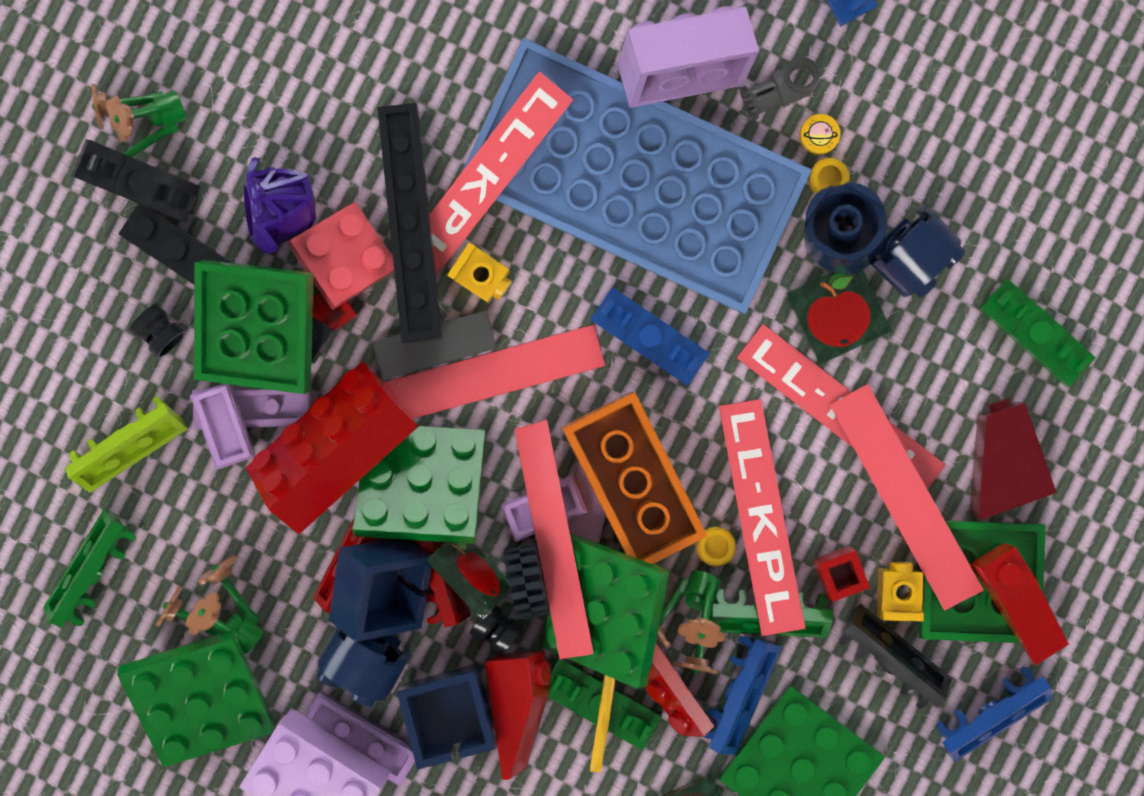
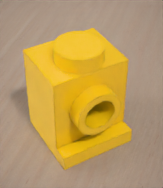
(469, 262)
(888, 604)

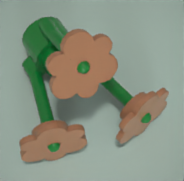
(160, 107)
(700, 595)
(207, 610)

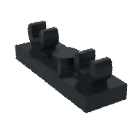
(135, 180)
(896, 657)

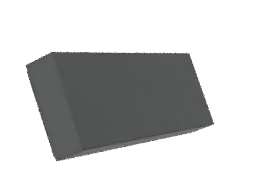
(461, 339)

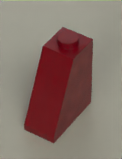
(1007, 461)

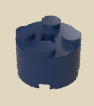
(834, 209)
(918, 253)
(362, 667)

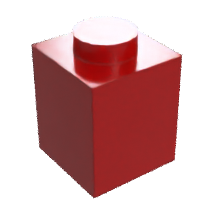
(841, 573)

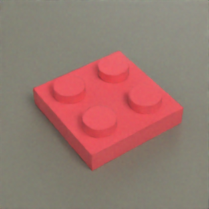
(343, 255)

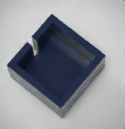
(369, 594)
(447, 712)

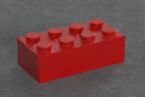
(330, 448)

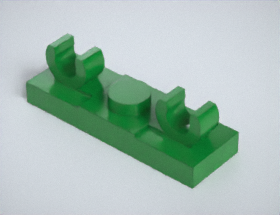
(1037, 333)
(86, 569)
(744, 618)
(582, 694)

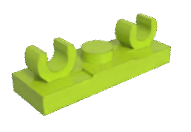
(125, 446)

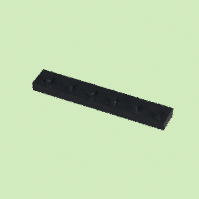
(409, 223)
(180, 250)

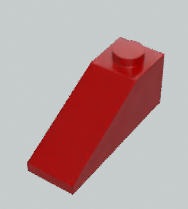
(1020, 601)
(518, 697)

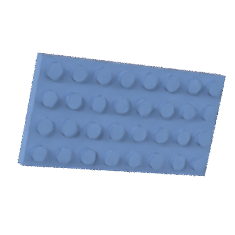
(649, 182)

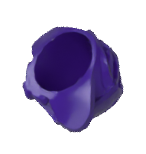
(277, 205)

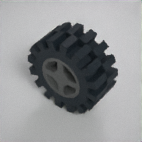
(526, 581)

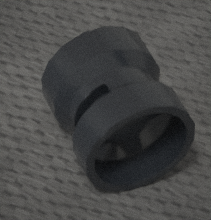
(157, 330)
(502, 636)

